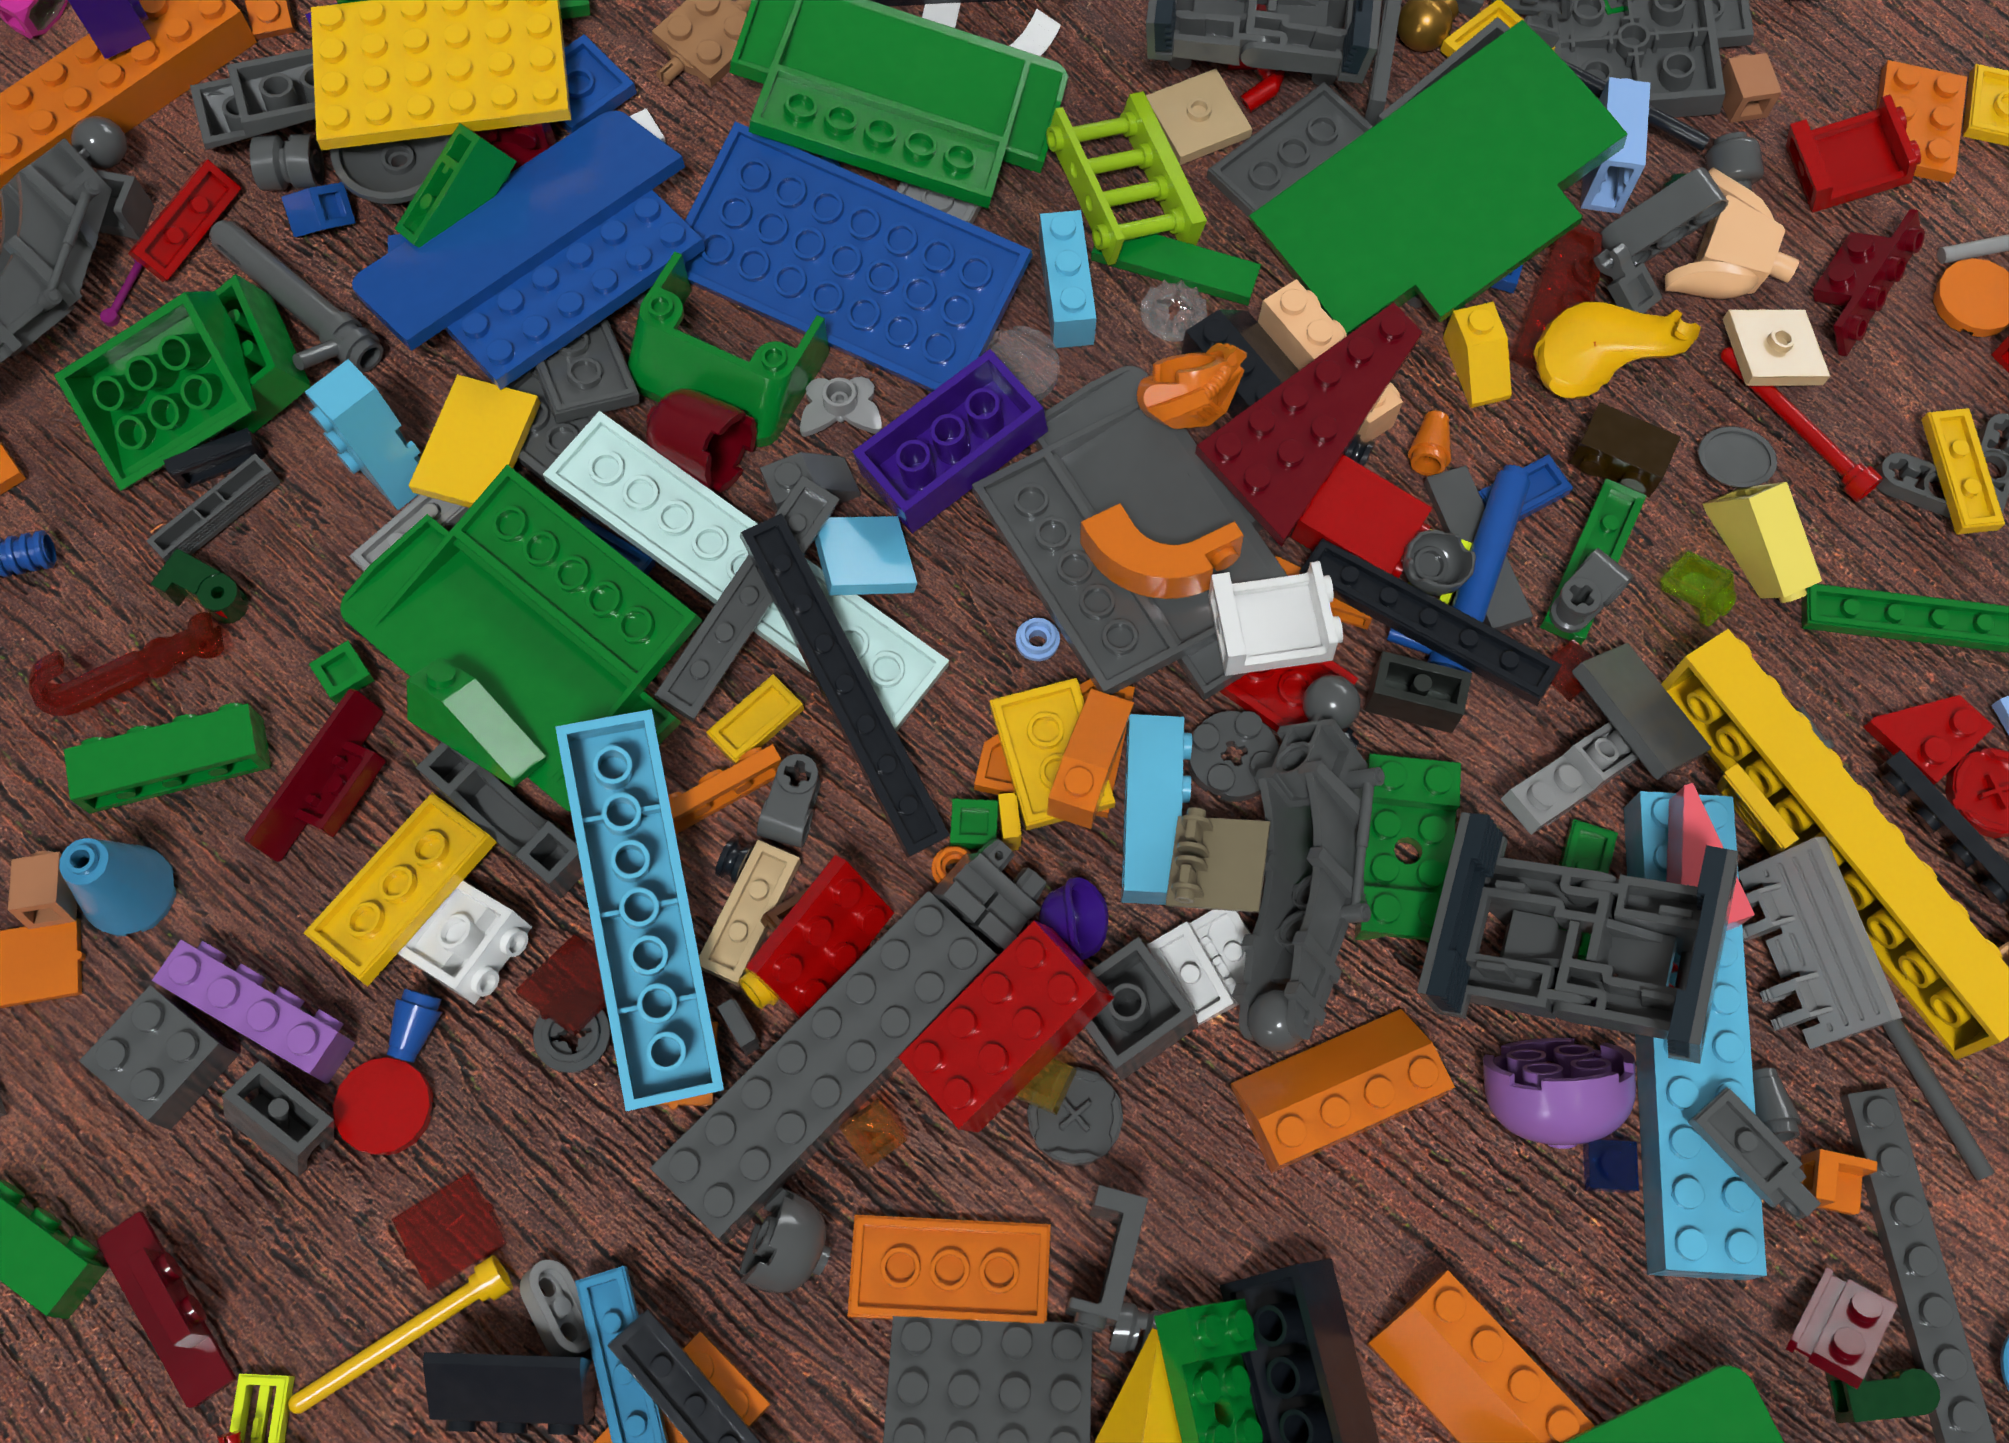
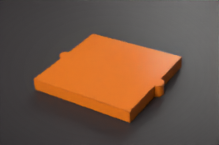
(40, 963)

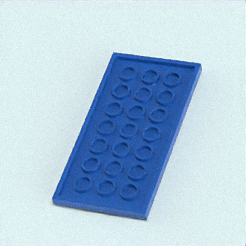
(880, 267)

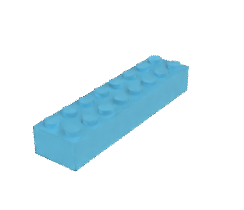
(639, 910)

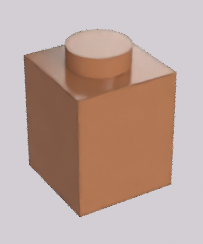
(1749, 87)
(39, 891)

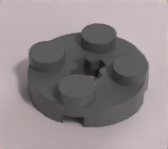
(1210, 741)

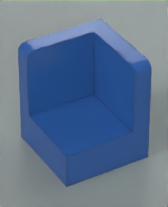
(318, 209)

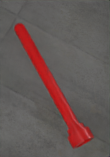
(1856, 478)

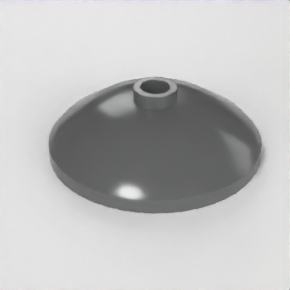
(374, 170)

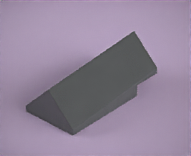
(256, 98)

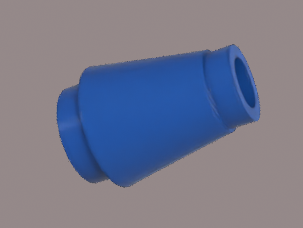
(412, 1024)

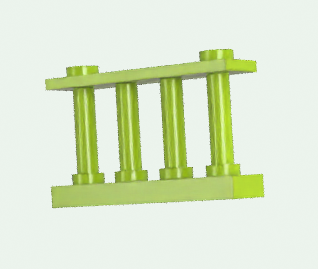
(1150, 153)

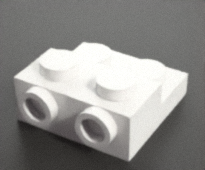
(468, 942)

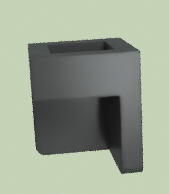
(127, 206)

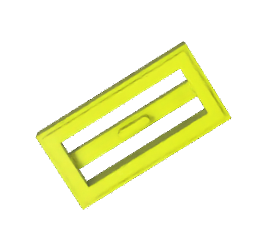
(280, 1409)

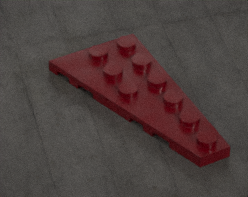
(1298, 432)

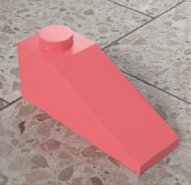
(1687, 839)

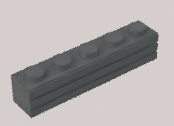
(215, 509)

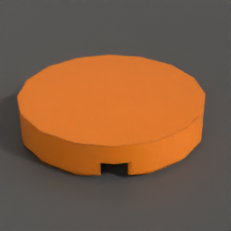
(1974, 297)

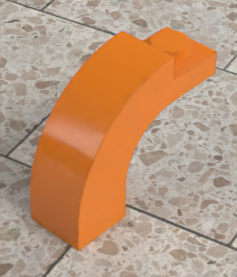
(1155, 567)

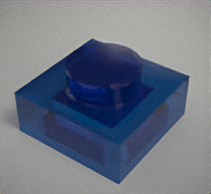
(1611, 1166)

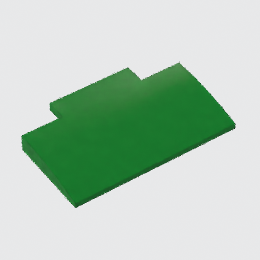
(1446, 186)

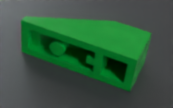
(457, 184)
(470, 721)

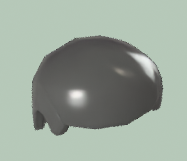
(1437, 562)

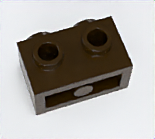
(1624, 449)

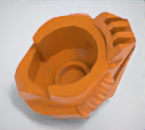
(1192, 387)

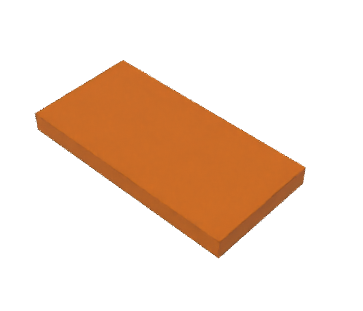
(949, 1269)

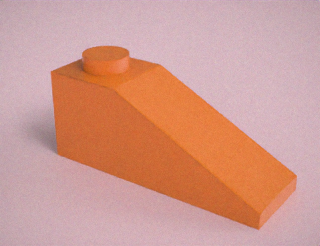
(1089, 759)

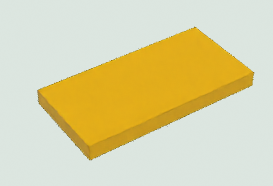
(399, 888)

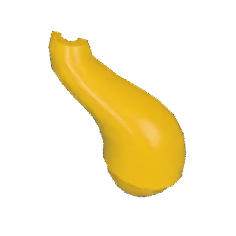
(1577, 368)

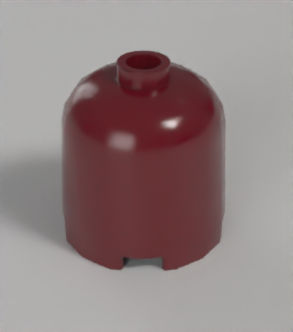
(701, 436)

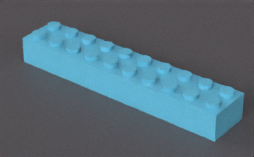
(1695, 1205)

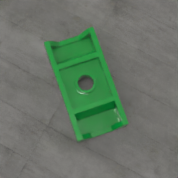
(1412, 808)
(1208, 1371)

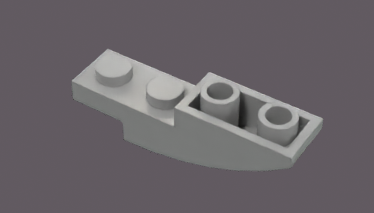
(1570, 778)

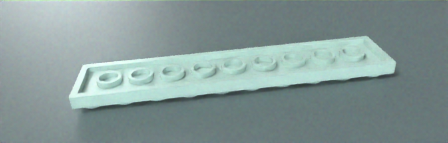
(700, 543)

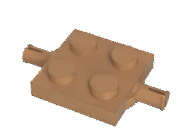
(701, 38)

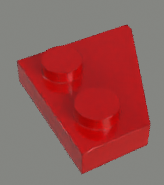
(1932, 733)

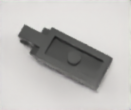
(1754, 1153)

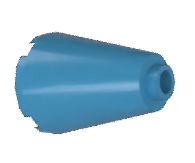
(118, 884)

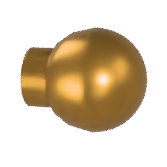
(1426, 23)

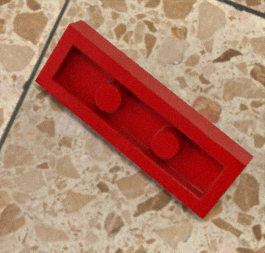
(184, 220)

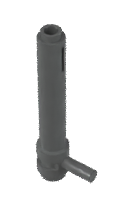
(338, 331)

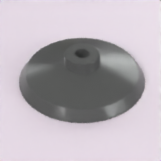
(1737, 457)

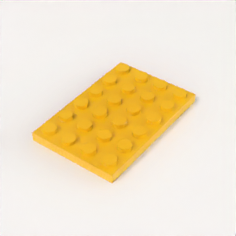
(432, 64)

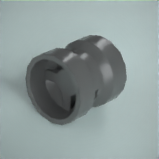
(1126, 1331)

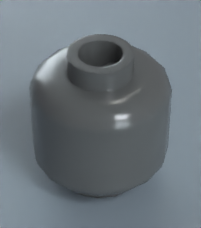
(1737, 158)

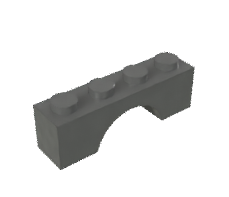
(511, 823)

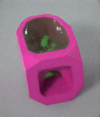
(31, 16)

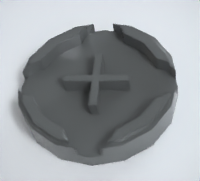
(1084, 1125)

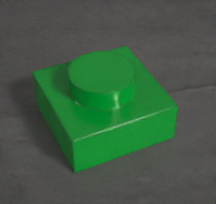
(341, 671)
(973, 822)

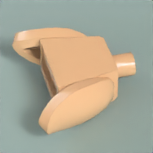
(1736, 249)

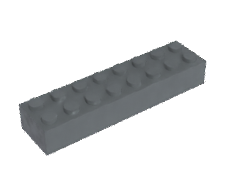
(822, 1068)

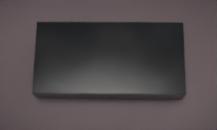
(213, 458)

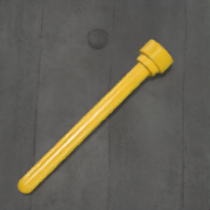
(487, 1282)

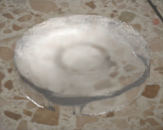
(1029, 357)

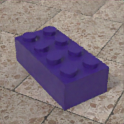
(951, 440)

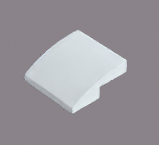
(1205, 961)

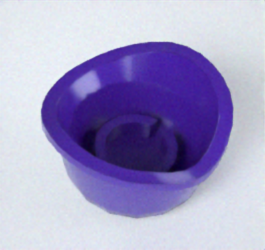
(1077, 916)

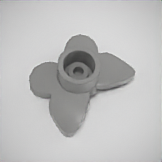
(840, 401)

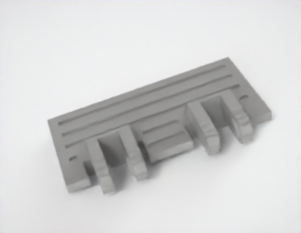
(1819, 941)

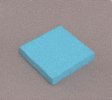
(865, 556)

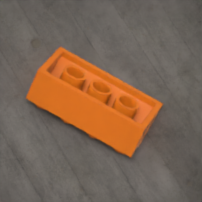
(1341, 1089)
(1473, 1371)

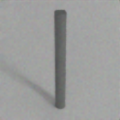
(1938, 1099)

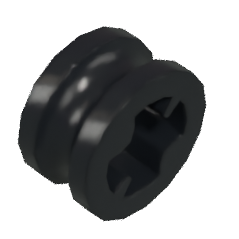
(1359, 450)
(733, 859)

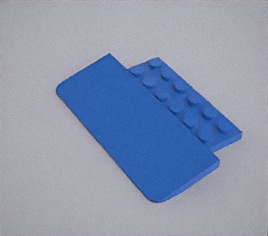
(543, 256)

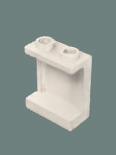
(1274, 621)

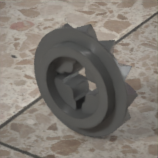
(560, 1055)

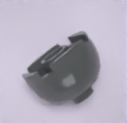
(786, 1245)

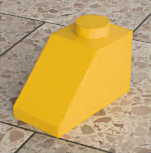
(1479, 354)

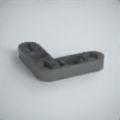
(1911, 467)

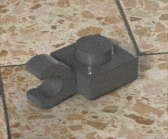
(1632, 283)

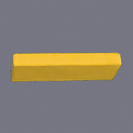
(1962, 471)

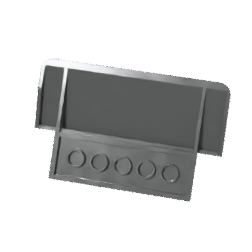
(1091, 459)

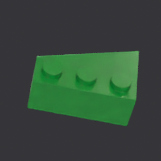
(265, 351)

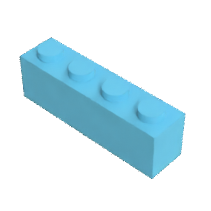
(1152, 804)

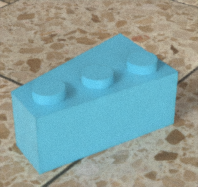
(364, 431)

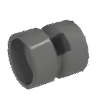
(281, 163)

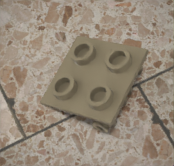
(1218, 863)

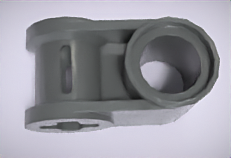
(1588, 592)
(788, 808)

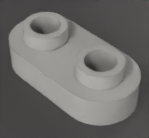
(557, 1311)

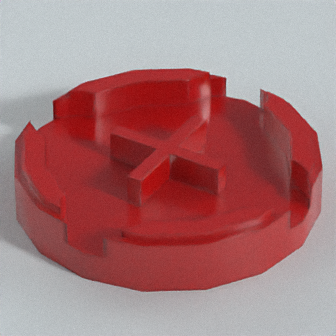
(1981, 791)
(383, 1106)

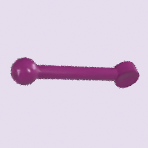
(110, 315)

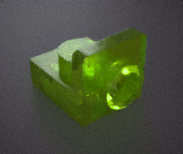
(1702, 585)

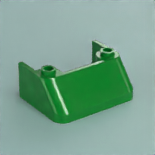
(671, 360)

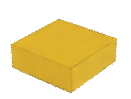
(1009, 820)

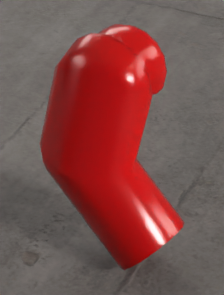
(1263, 90)

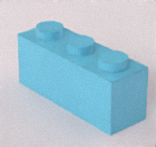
(1067, 279)

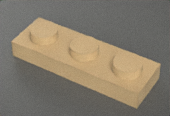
(738, 927)

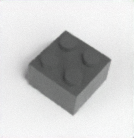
(1143, 1015)
(159, 1058)

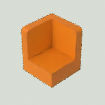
(1836, 1179)

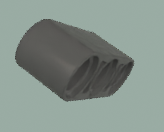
(1667, 216)

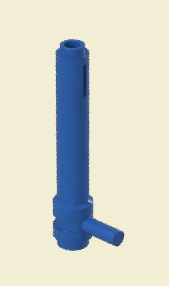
(1490, 550)

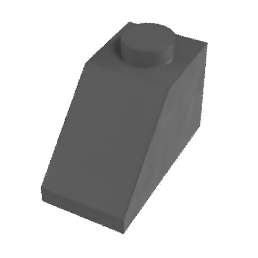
(824, 470)

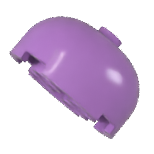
(1564, 1101)

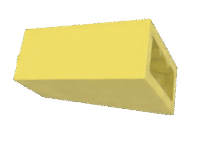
(1766, 539)

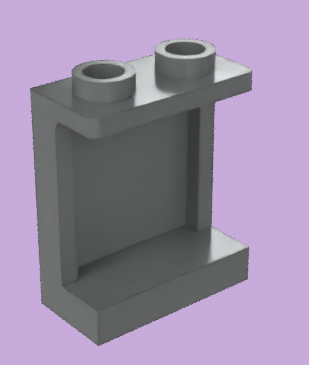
(1128, 1213)

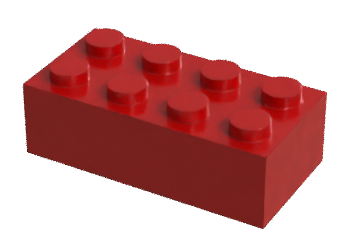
(1005, 1027)

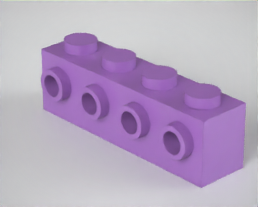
(254, 1011)

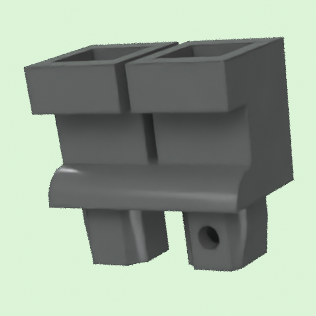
(987, 898)

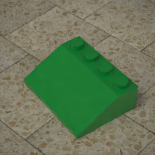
(161, 386)

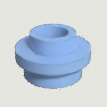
(1042, 628)

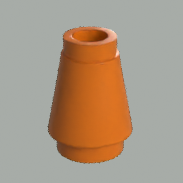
(1432, 445)

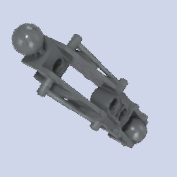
(52, 229)
(1314, 869)

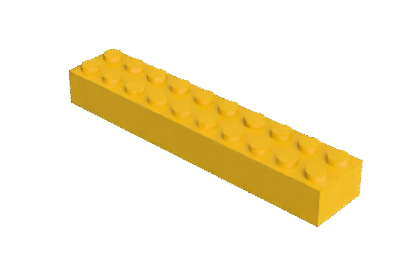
(1912, 922)

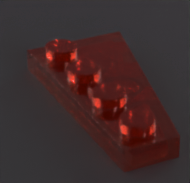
(1565, 281)

